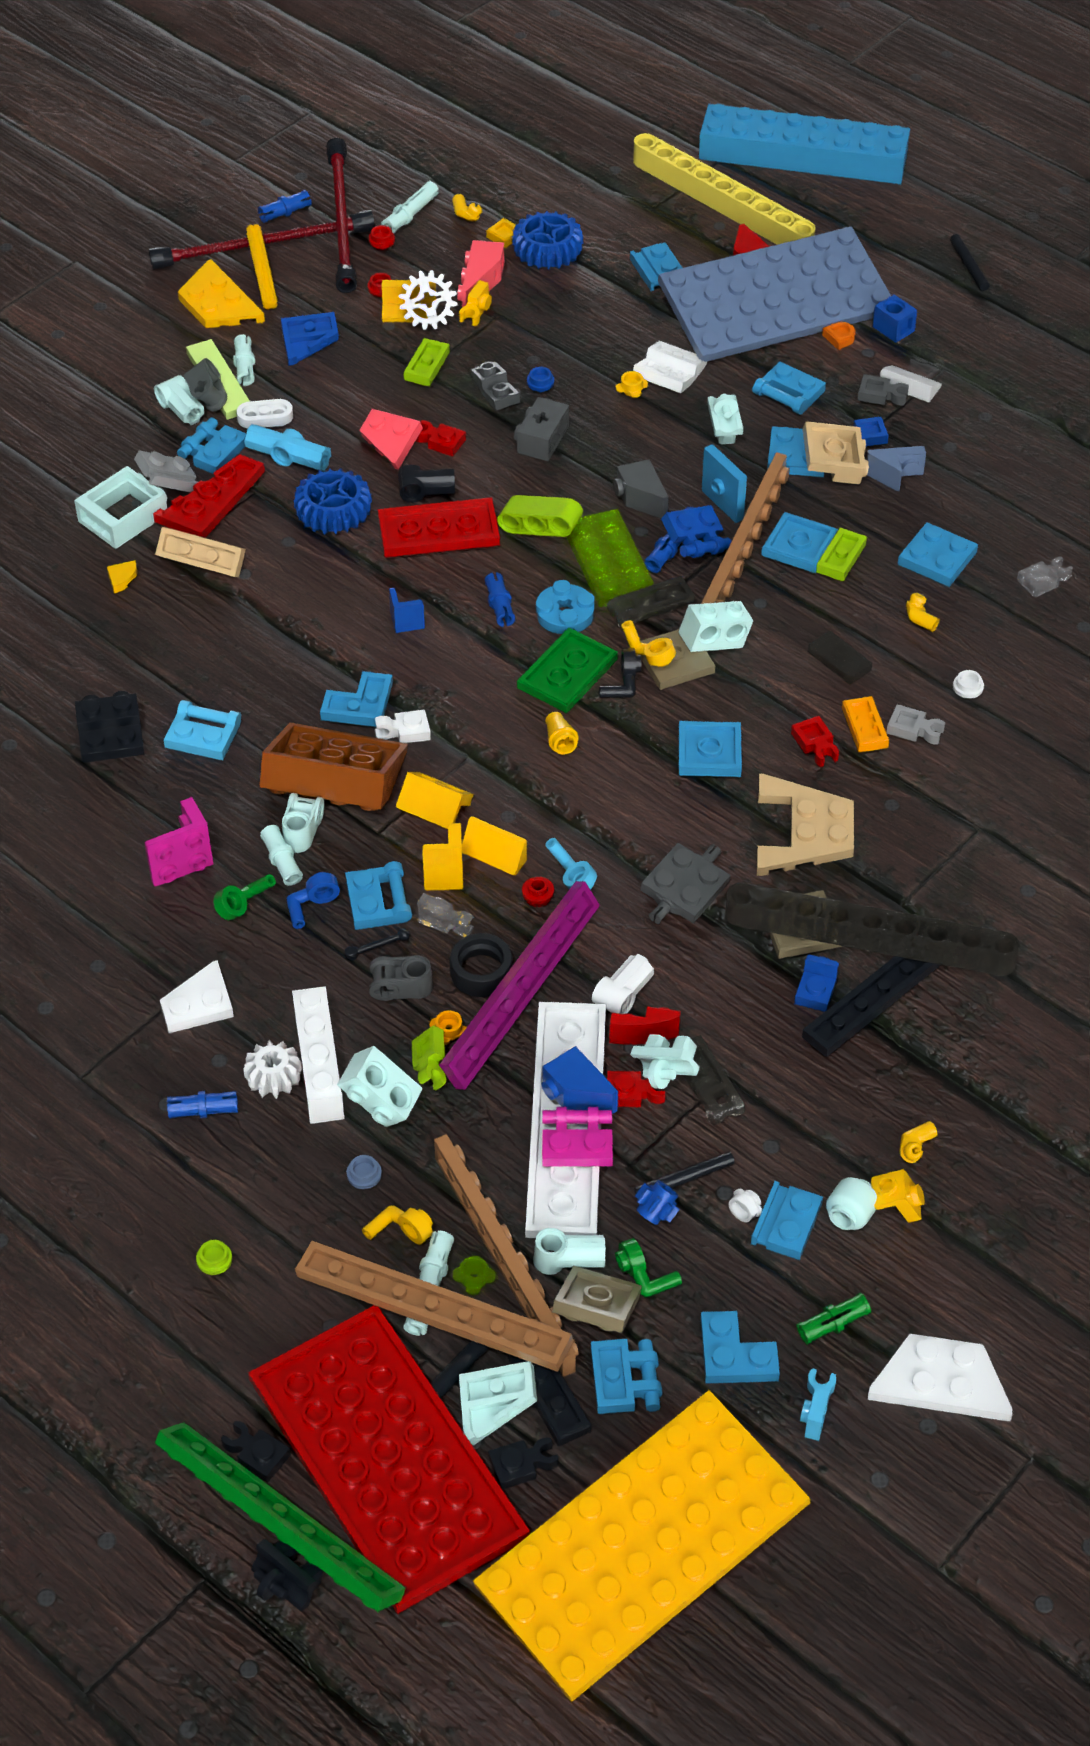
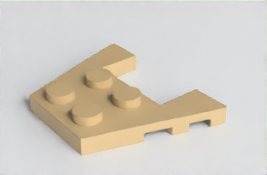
(819, 826)

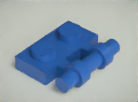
(694, 524)

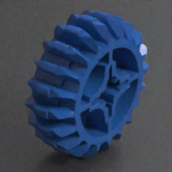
(547, 240)
(332, 501)

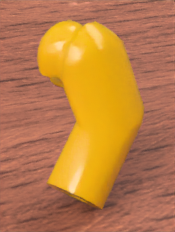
(918, 615)

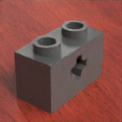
(542, 429)

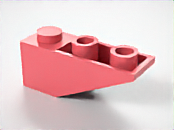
(483, 263)

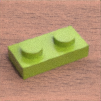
(426, 362)
(841, 554)

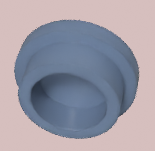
(364, 1172)

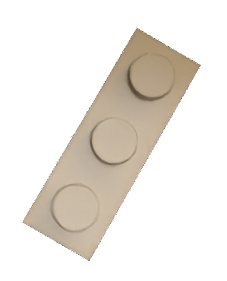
(200, 552)

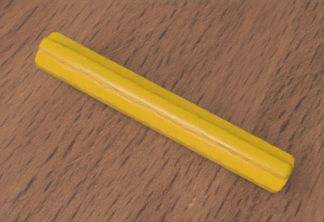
(262, 267)

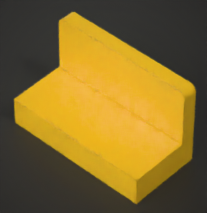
(390, 296)
(432, 799)
(444, 862)

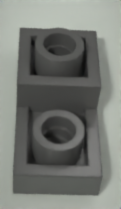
(494, 385)

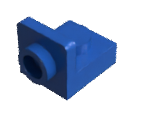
(817, 983)

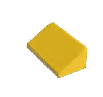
(494, 846)

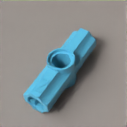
(287, 447)

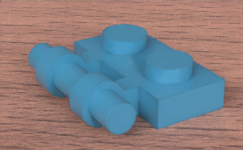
(219, 449)
(613, 1376)

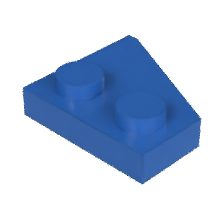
(308, 335)

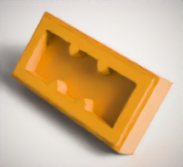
(865, 724)

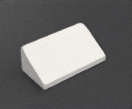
(918, 385)

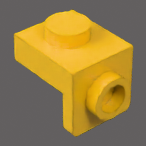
(899, 1191)

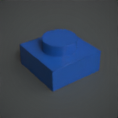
(872, 430)

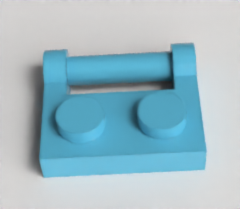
(199, 737)

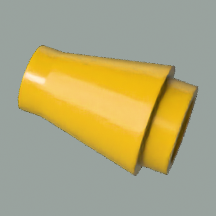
(561, 734)

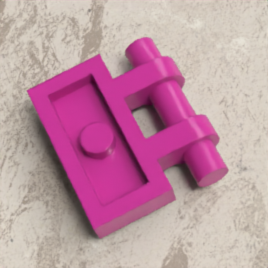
(577, 1146)

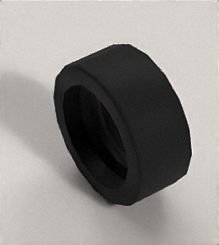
(477, 945)

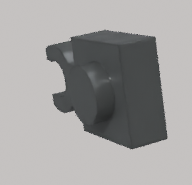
(878, 390)

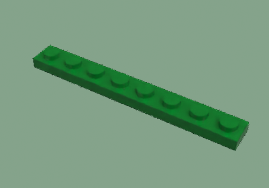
(281, 1517)

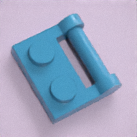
(790, 387)
(367, 898)

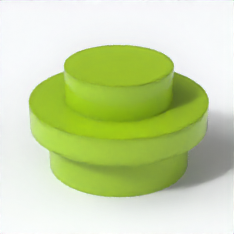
(214, 1257)

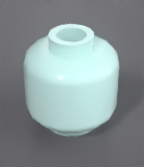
(851, 1204)

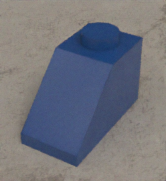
(578, 1083)

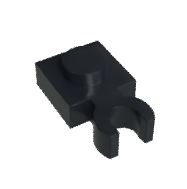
(258, 1454)
(517, 1464)

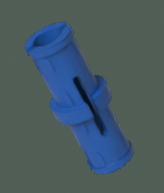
(284, 206)
(499, 599)
(202, 1104)

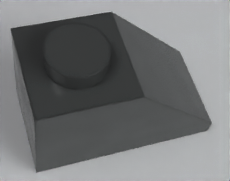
(641, 488)

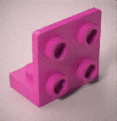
(182, 849)

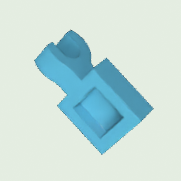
(815, 1411)

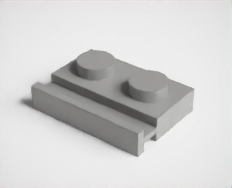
(166, 470)

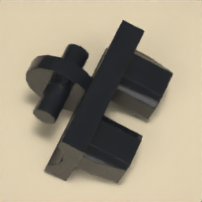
(282, 1577)

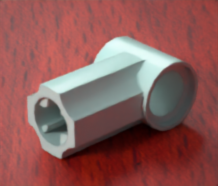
(177, 396)
(568, 1251)

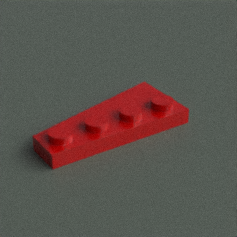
(212, 499)

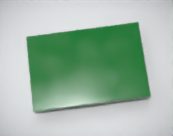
(567, 670)

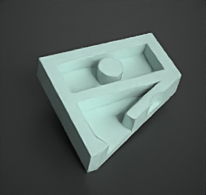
(495, 1397)

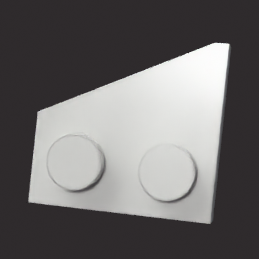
(197, 1000)

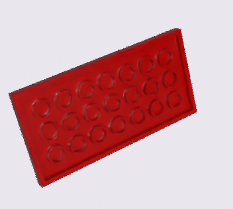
(388, 1456)

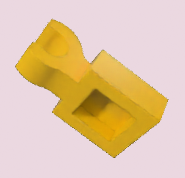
(478, 302)

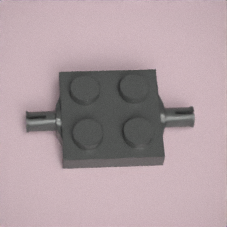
(685, 883)

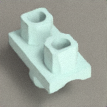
(725, 418)
(664, 1063)

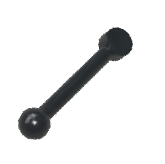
(352, 952)

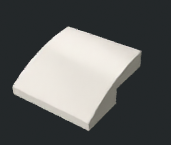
(670, 366)

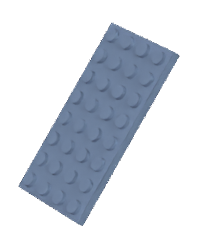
(774, 293)

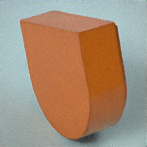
(839, 334)

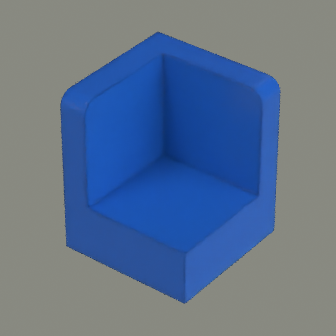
(406, 615)

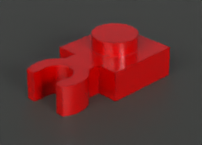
(441, 439)
(815, 737)
(633, 1088)

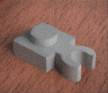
(911, 723)

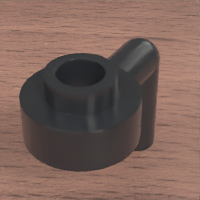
(629, 666)

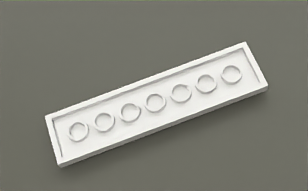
(563, 1194)

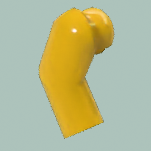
(462, 210)
(912, 1141)

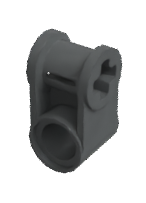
(206, 385)
(403, 976)

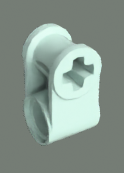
(301, 821)

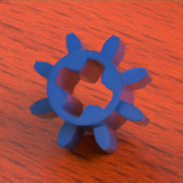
(657, 1202)

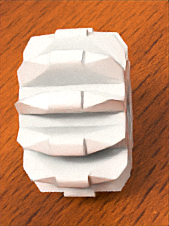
(272, 1069)

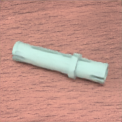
(404, 212)
(432, 1269)

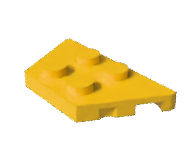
(217, 299)

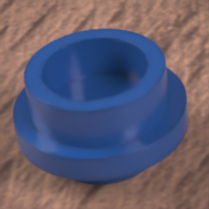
(540, 379)

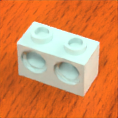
(715, 626)
(379, 1086)

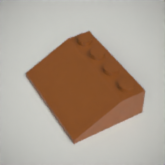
(332, 766)

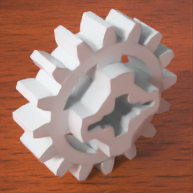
(423, 283)

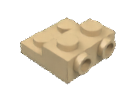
(835, 451)

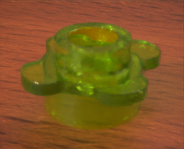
(477, 1266)

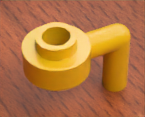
(657, 652)
(413, 1222)

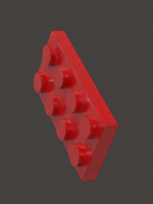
(438, 527)

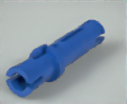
(664, 550)

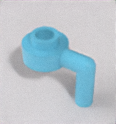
(574, 870)

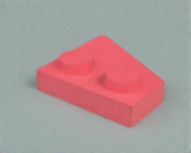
(390, 435)

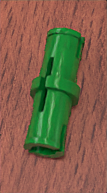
(812, 1329)

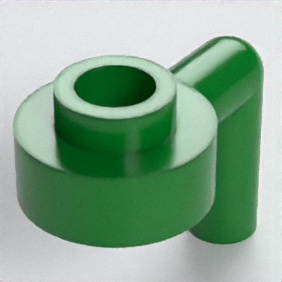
(232, 901)
(631, 1259)

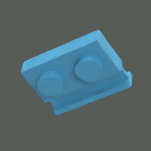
(654, 261)
(787, 1220)

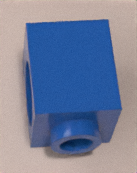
(894, 318)

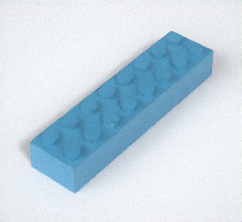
(804, 143)

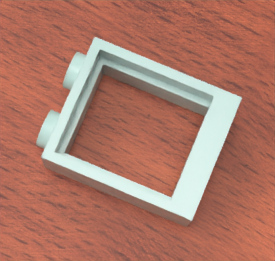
(92, 507)

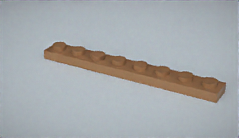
(749, 529)
(498, 1241)
(435, 1306)

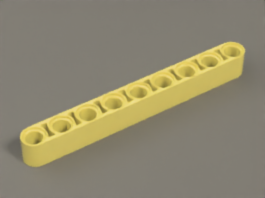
(719, 191)

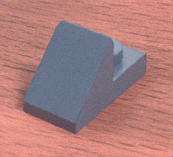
(892, 463)

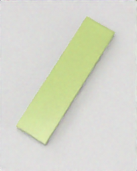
(235, 393)

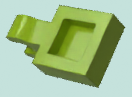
(426, 1054)

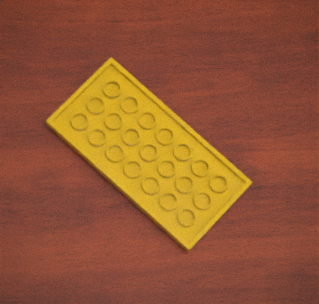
(640, 1544)

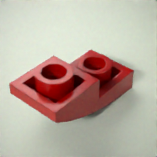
(635, 1030)

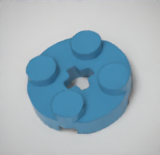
(565, 595)

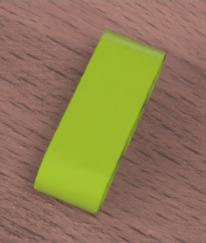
(540, 515)

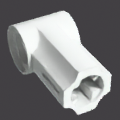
(621, 989)

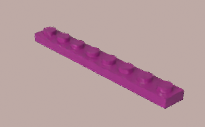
(519, 985)

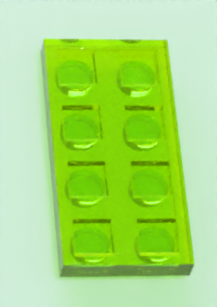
(608, 556)

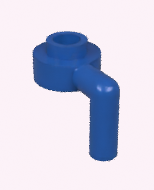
(319, 889)

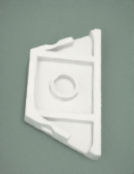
(942, 1378)

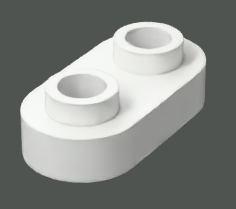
(265, 413)

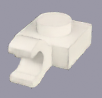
(407, 726)

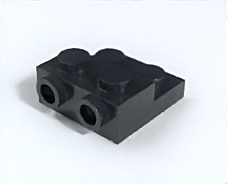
(109, 727)

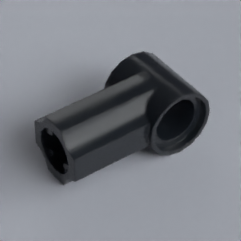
(416, 482)

